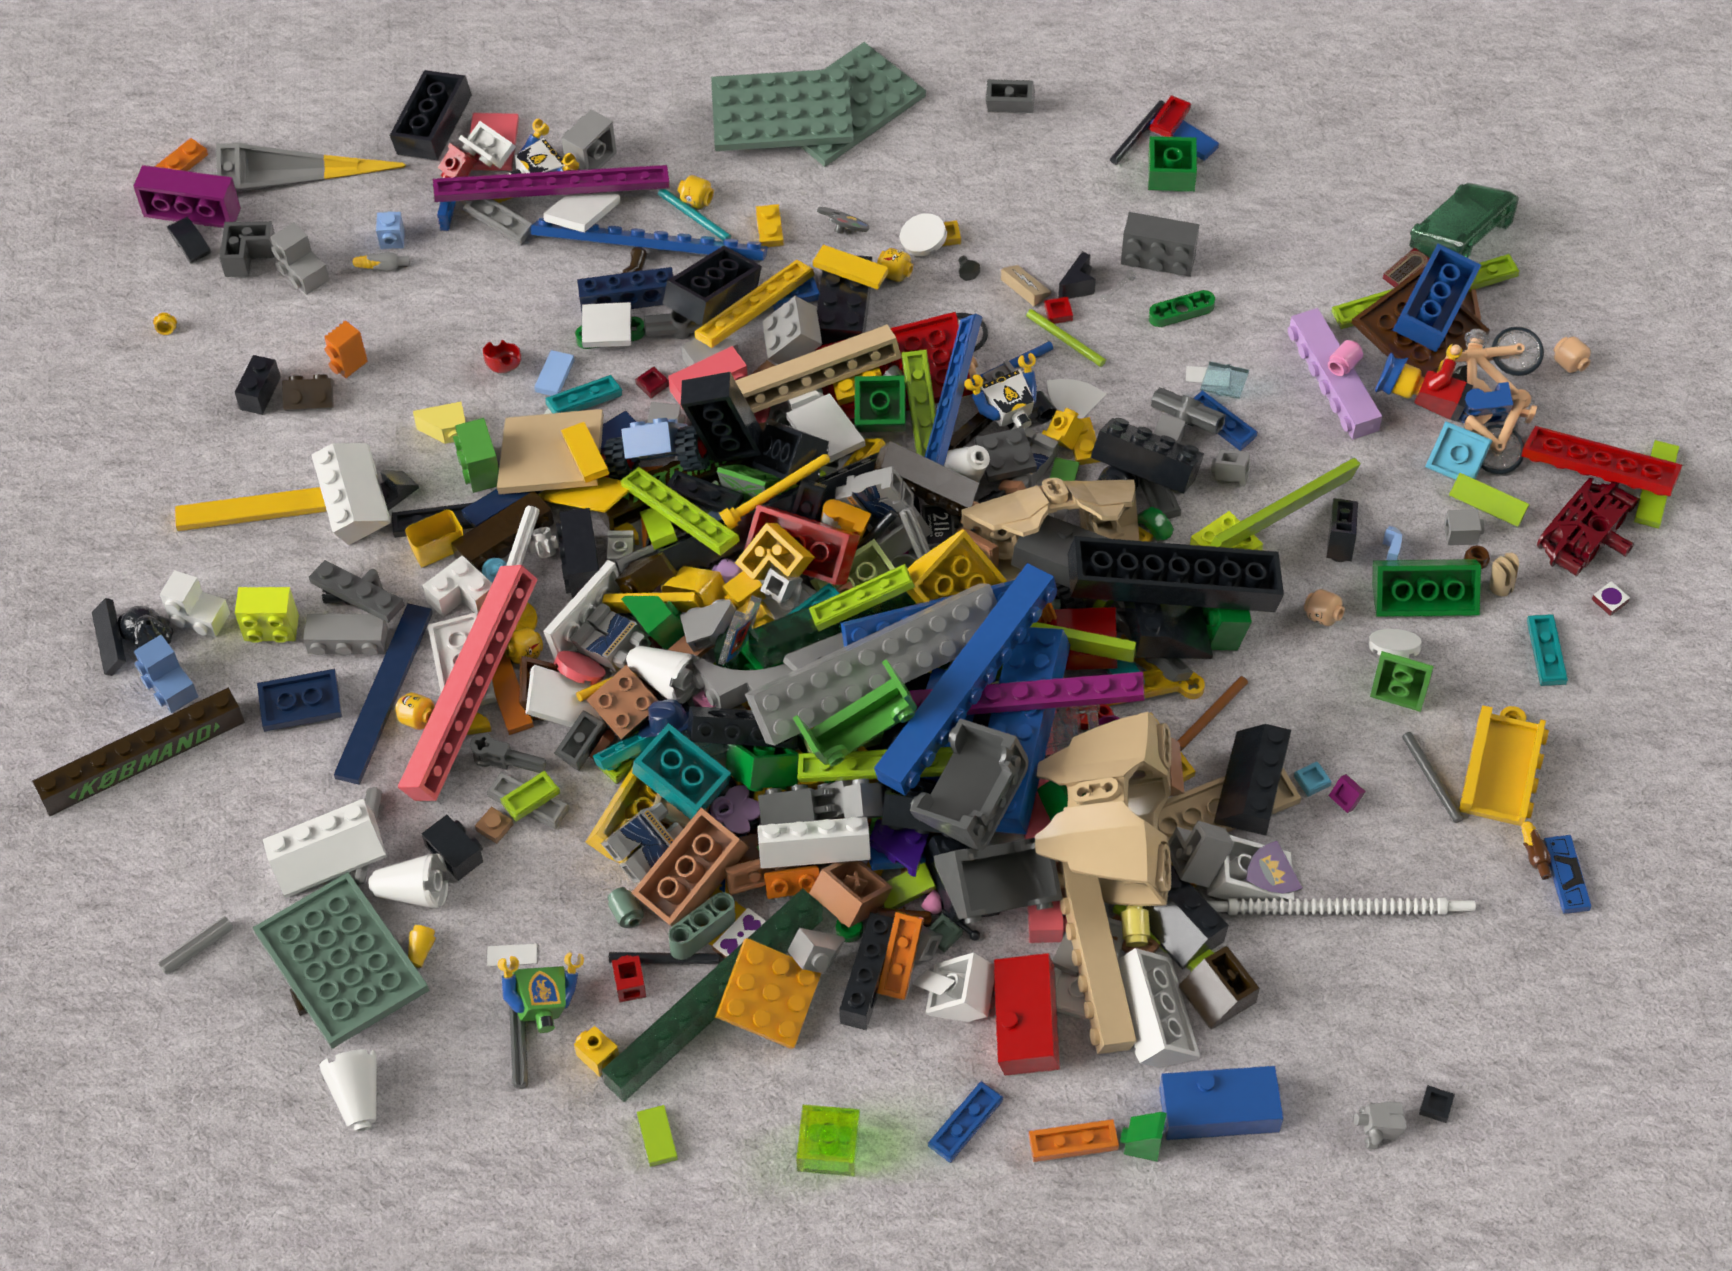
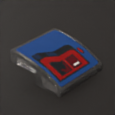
(738, 631)

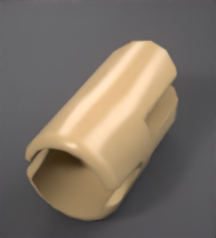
(1504, 574)

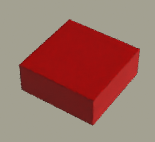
(1058, 310)

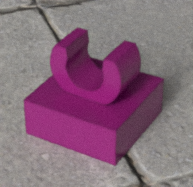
(1346, 793)

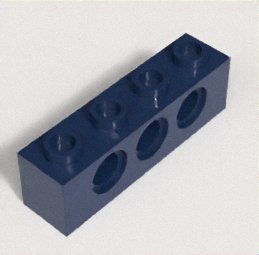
(639, 288)

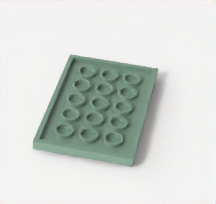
(876, 97)
(781, 109)
(340, 960)

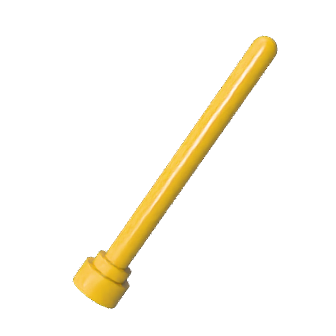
(732, 516)

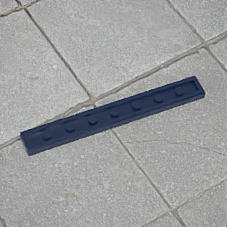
(494, 502)
(383, 694)

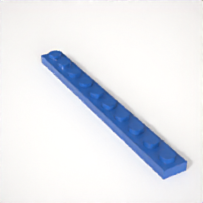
(658, 240)

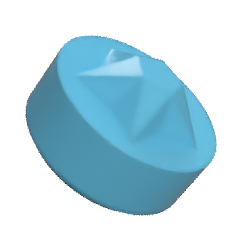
(491, 568)

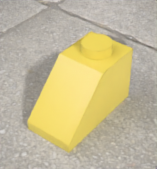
(440, 421)

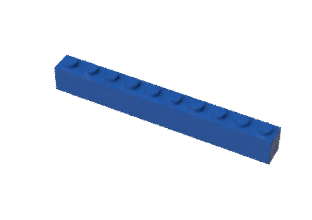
(966, 679)

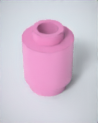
(1345, 358)

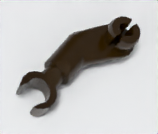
(637, 261)

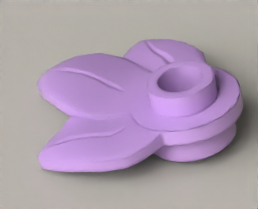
(740, 809)

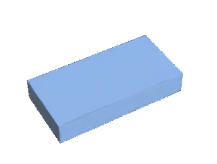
(554, 373)

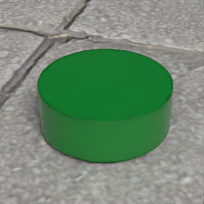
(850, 934)

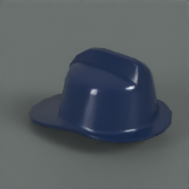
(661, 714)

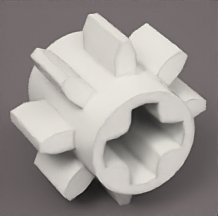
(543, 542)

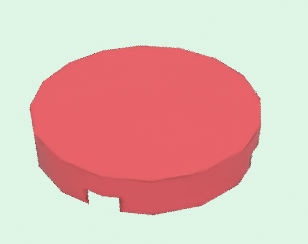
(579, 667)

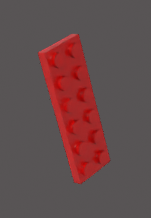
(1602, 461)

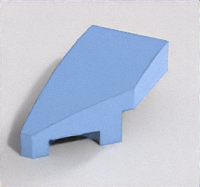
(1393, 538)

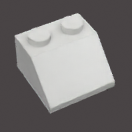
(969, 994)

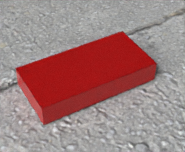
(1170, 116)

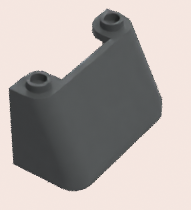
(974, 784)
(998, 879)

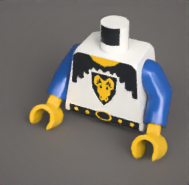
(540, 156)
(1007, 397)

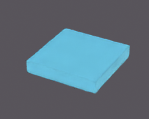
(1458, 452)

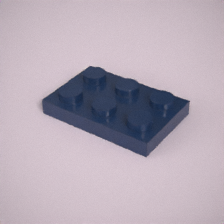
(299, 700)

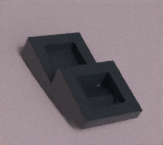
(189, 239)

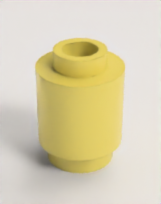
(1135, 926)

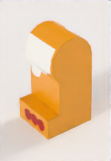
(845, 517)

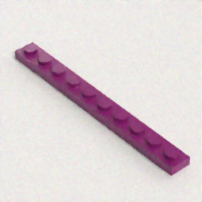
(550, 183)
(1054, 693)

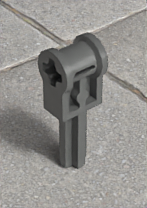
(500, 755)

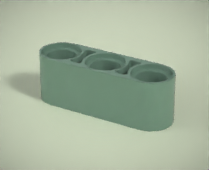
(691, 927)

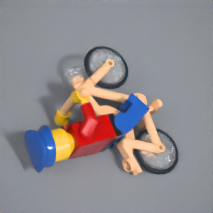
(1473, 402)

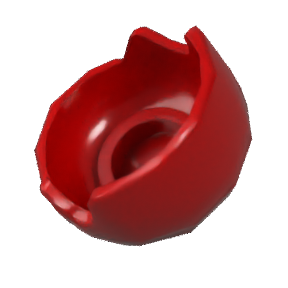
(502, 357)

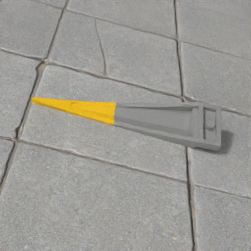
(267, 167)

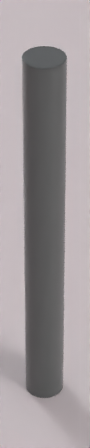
(1432, 777)

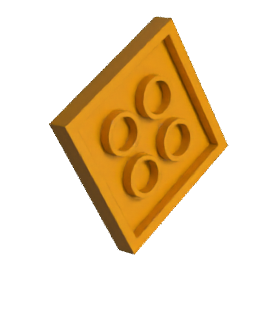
(768, 994)

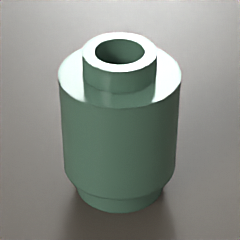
(625, 908)

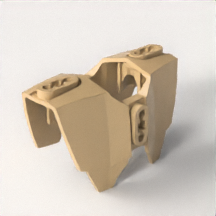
(1103, 507)
(1116, 826)

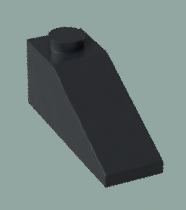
(1342, 530)

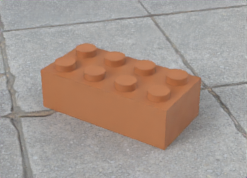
(690, 868)

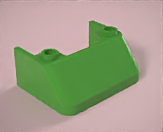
(860, 720)

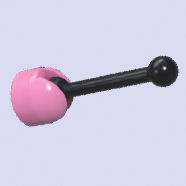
(935, 905)

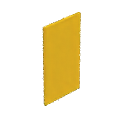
(596, 498)

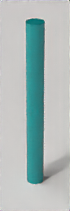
(693, 214)

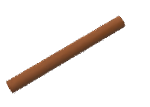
(1212, 712)

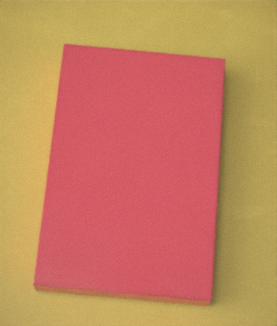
(504, 124)

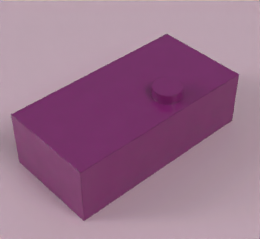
(179, 193)

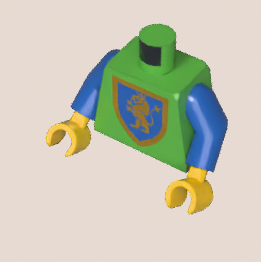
(539, 992)

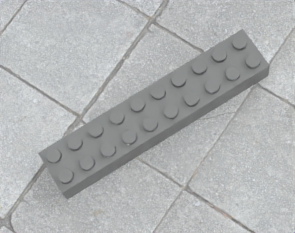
(848, 674)

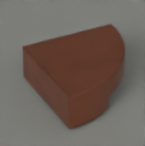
(604, 742)

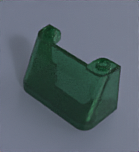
(1465, 219)

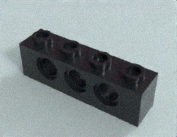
(729, 727)
(866, 973)

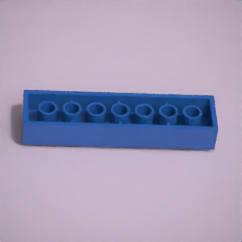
(1038, 657)

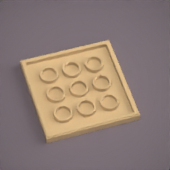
(537, 455)

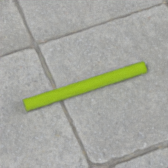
(1065, 337)

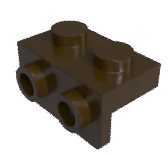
(308, 393)

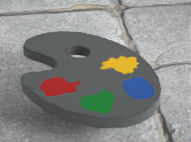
(843, 220)

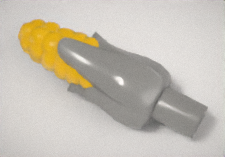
(383, 261)

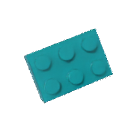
(681, 772)

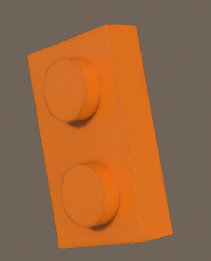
(790, 881)

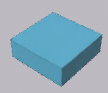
(1312, 779)

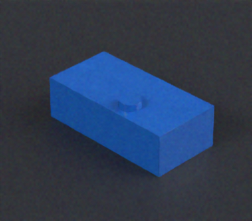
(1437, 297)
(1221, 1102)

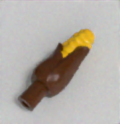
(1537, 851)

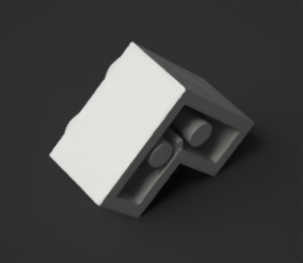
(457, 585)
(191, 607)

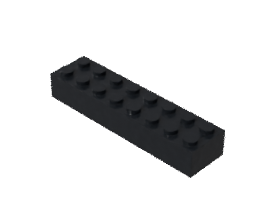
(1175, 574)

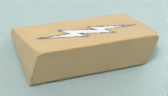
(1024, 284)

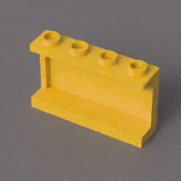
(1503, 768)

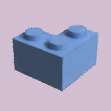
(163, 673)

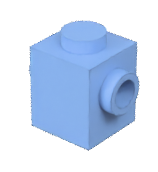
(390, 230)

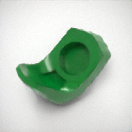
(1156, 522)

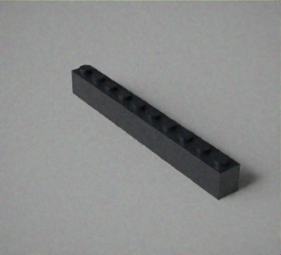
(695, 554)

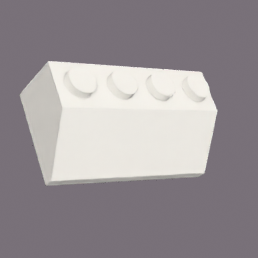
(351, 490)
(814, 842)
(324, 848)
(1157, 1010)

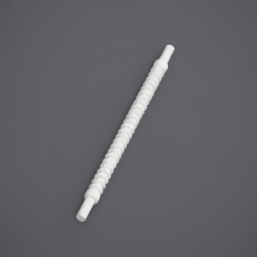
(1441, 906)

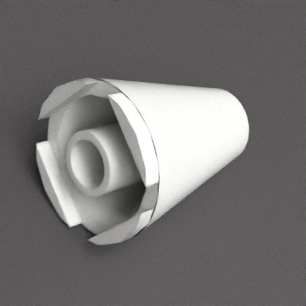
(968, 461)
(664, 671)
(412, 881)
(353, 1086)

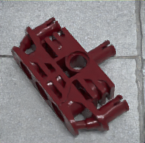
(1602, 518)

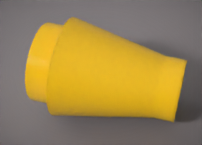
(420, 944)

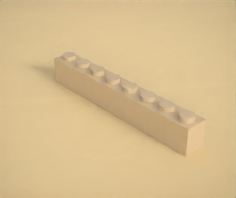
(819, 368)
(1096, 961)

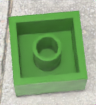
(476, 455)

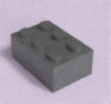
(1159, 244)

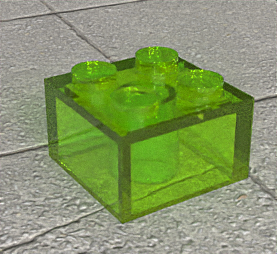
(828, 1140)

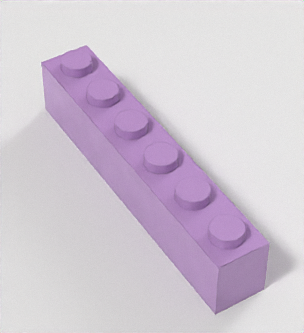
(1346, 393)

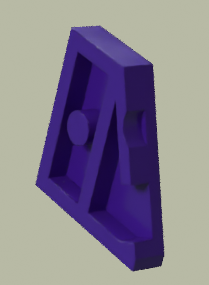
(899, 845)

